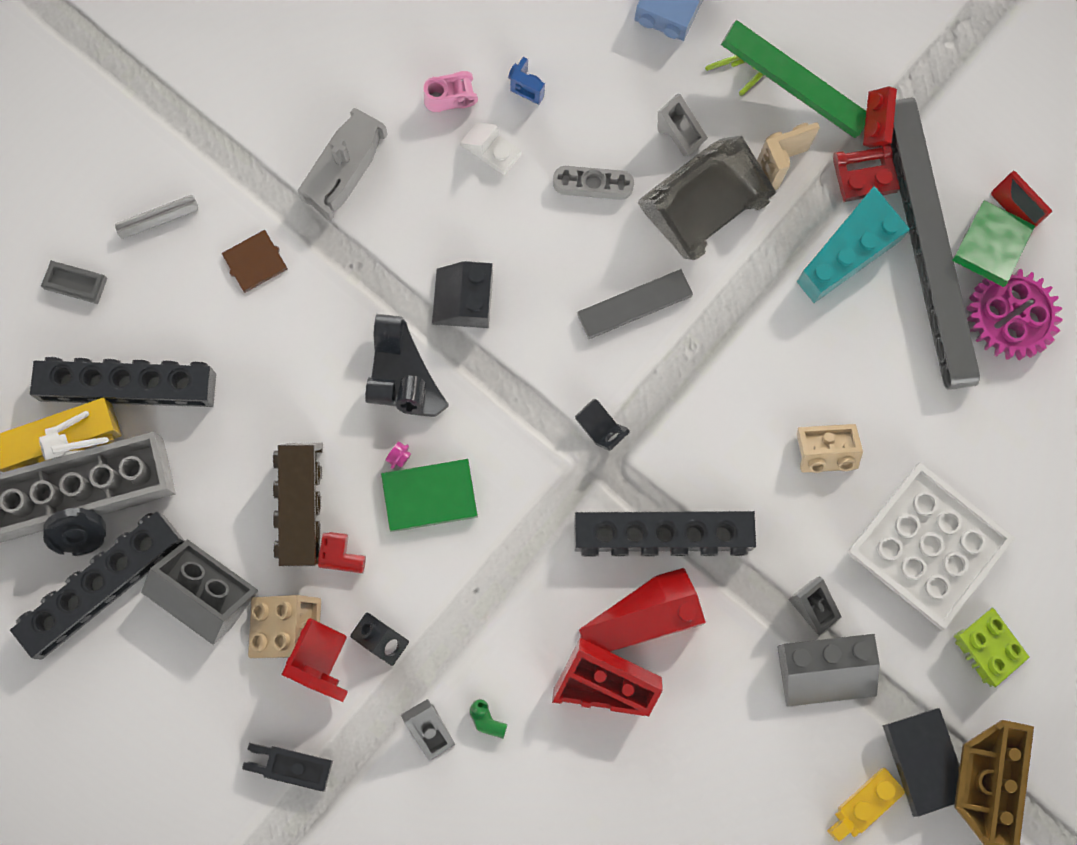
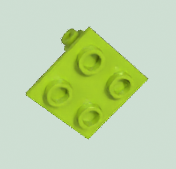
(992, 648)

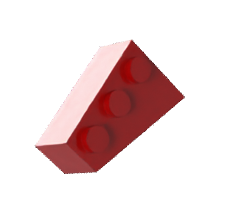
(606, 681)

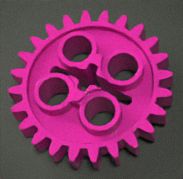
(1030, 335)

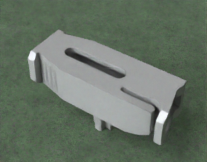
(342, 163)

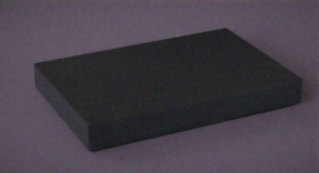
(924, 760)

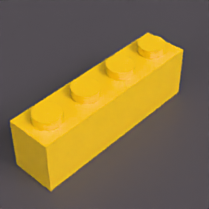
(21, 444)

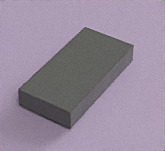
(74, 282)

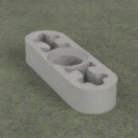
(600, 192)

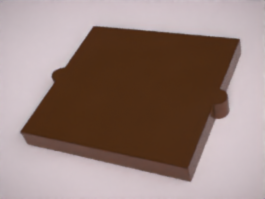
(254, 261)

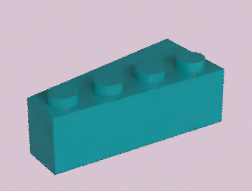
(859, 241)

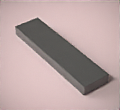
(634, 304)

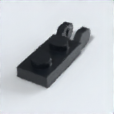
(291, 767)

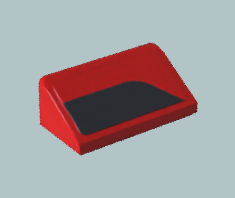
(1021, 199)

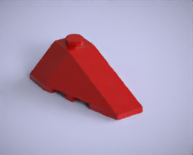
(650, 612)

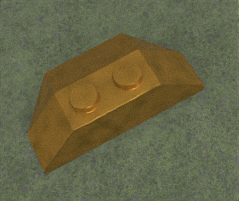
(995, 782)

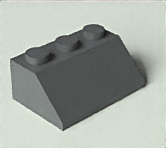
(198, 591)
(829, 669)

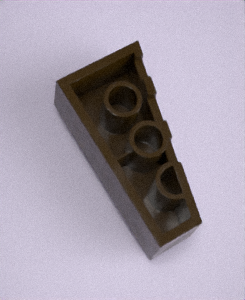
(297, 503)

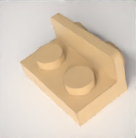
(829, 448)

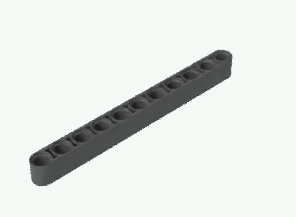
(932, 249)

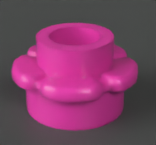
(398, 455)

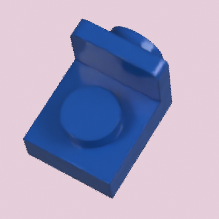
(526, 85)

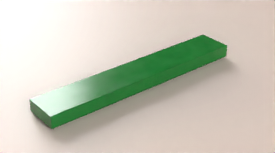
(795, 79)

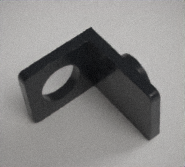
(600, 425)
(374, 637)

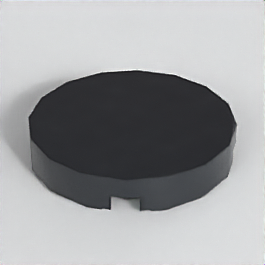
(74, 531)

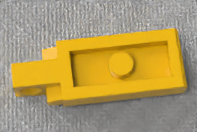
(866, 805)

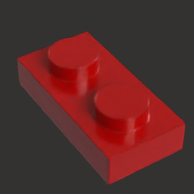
(880, 117)

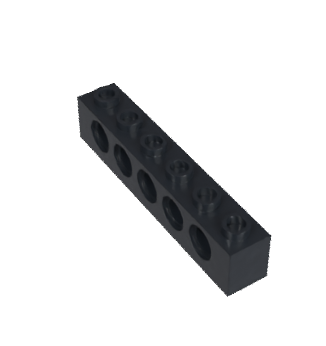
(48, 375)
(739, 524)
(30, 625)

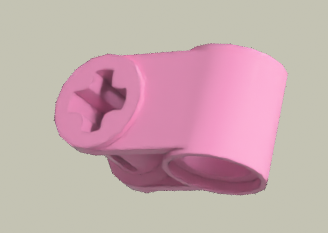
(452, 92)

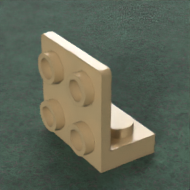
(779, 147)
(278, 623)

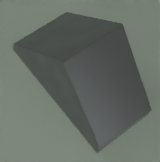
(816, 605)

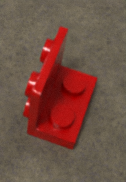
(314, 659)

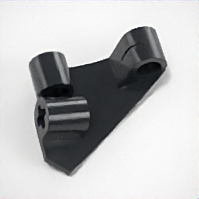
(399, 372)

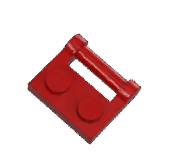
(858, 183)

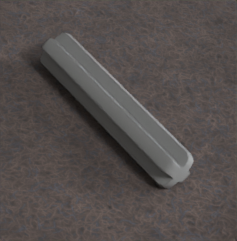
(156, 216)

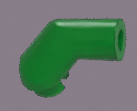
(483, 720)

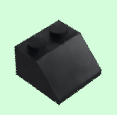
(463, 294)

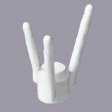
(56, 445)

